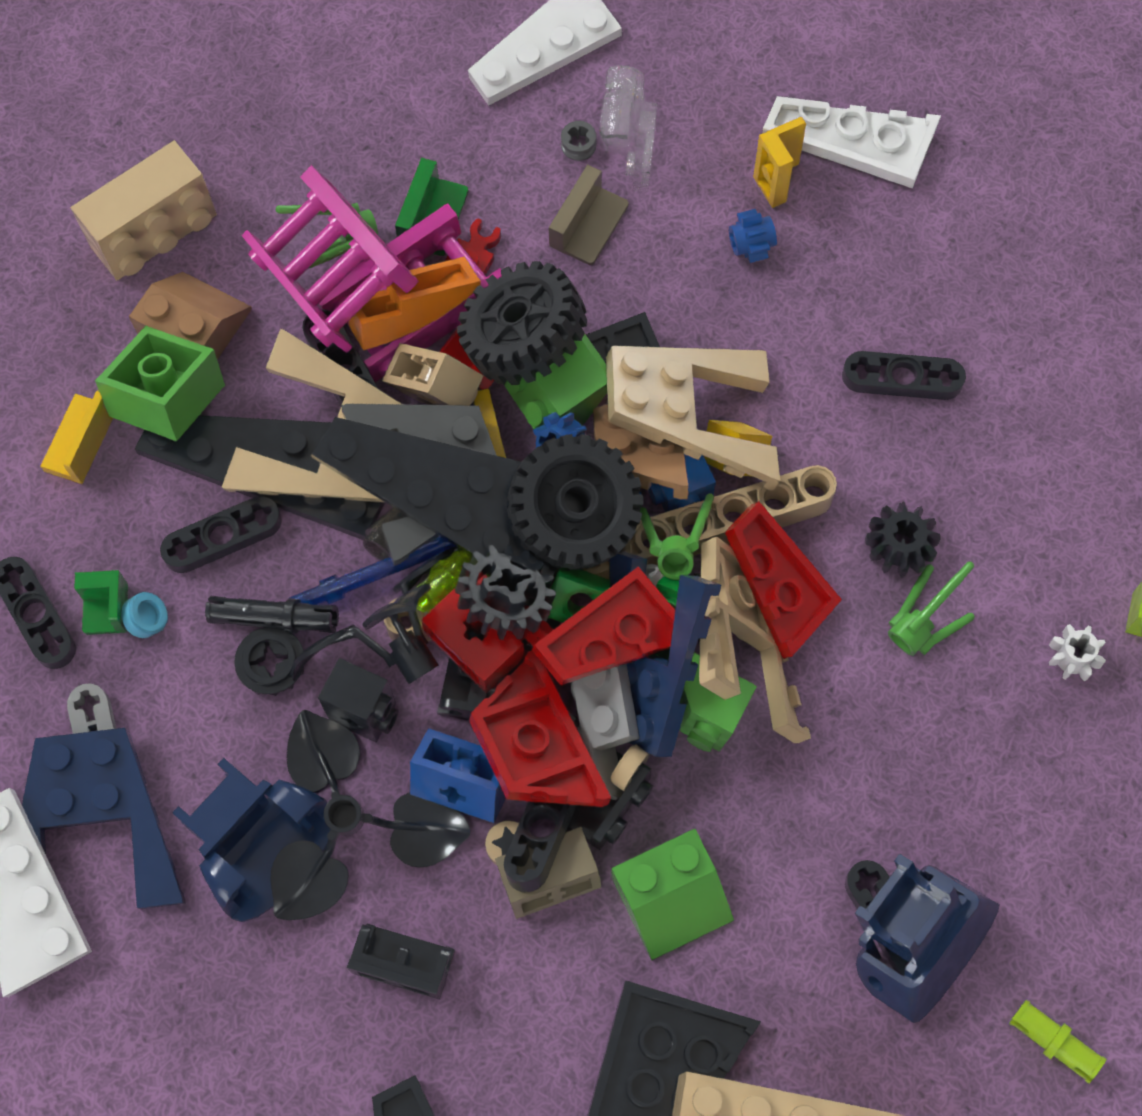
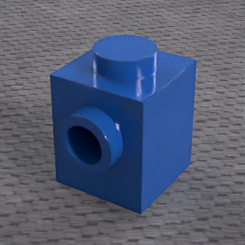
(699, 485)

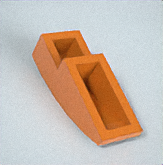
(397, 313)

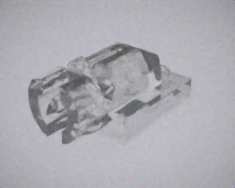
(629, 123)

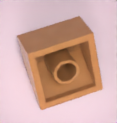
(190, 311)

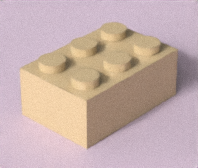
(145, 210)

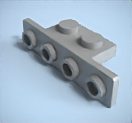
(605, 718)

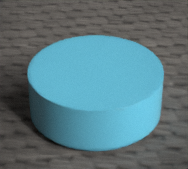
(144, 615)

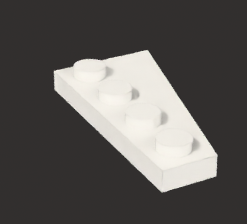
(864, 140)
(35, 916)

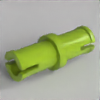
(1057, 1041)

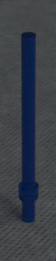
(334, 587)

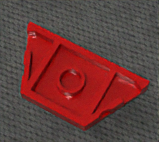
(536, 742)

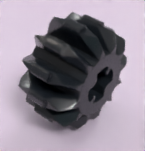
(900, 554)

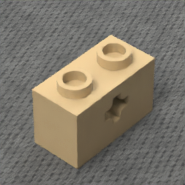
(432, 377)

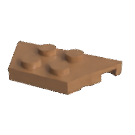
(652, 461)

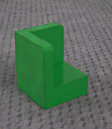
(103, 601)

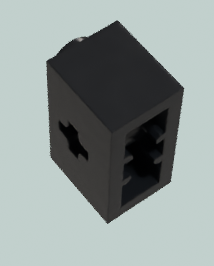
(359, 700)

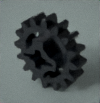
(505, 592)

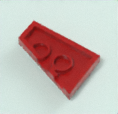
(782, 579)
(612, 630)

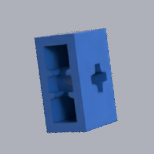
(455, 776)

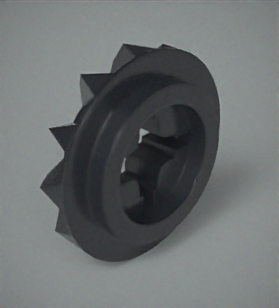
(254, 650)

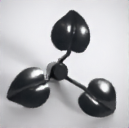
(409, 650)
(306, 877)

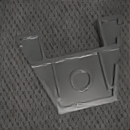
(442, 423)

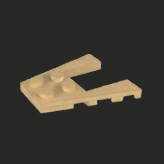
(654, 397)
(264, 475)
(739, 613)

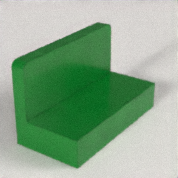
(428, 195)

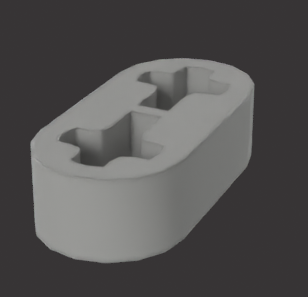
(102, 711)

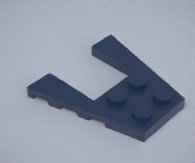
(660, 682)
(100, 781)

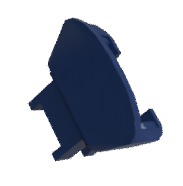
(247, 832)
(930, 924)

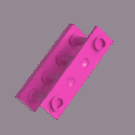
(364, 246)
(412, 247)

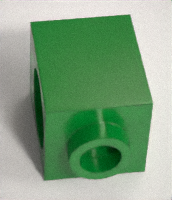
(569, 583)

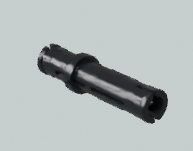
(282, 615)

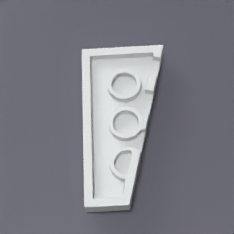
(543, 44)

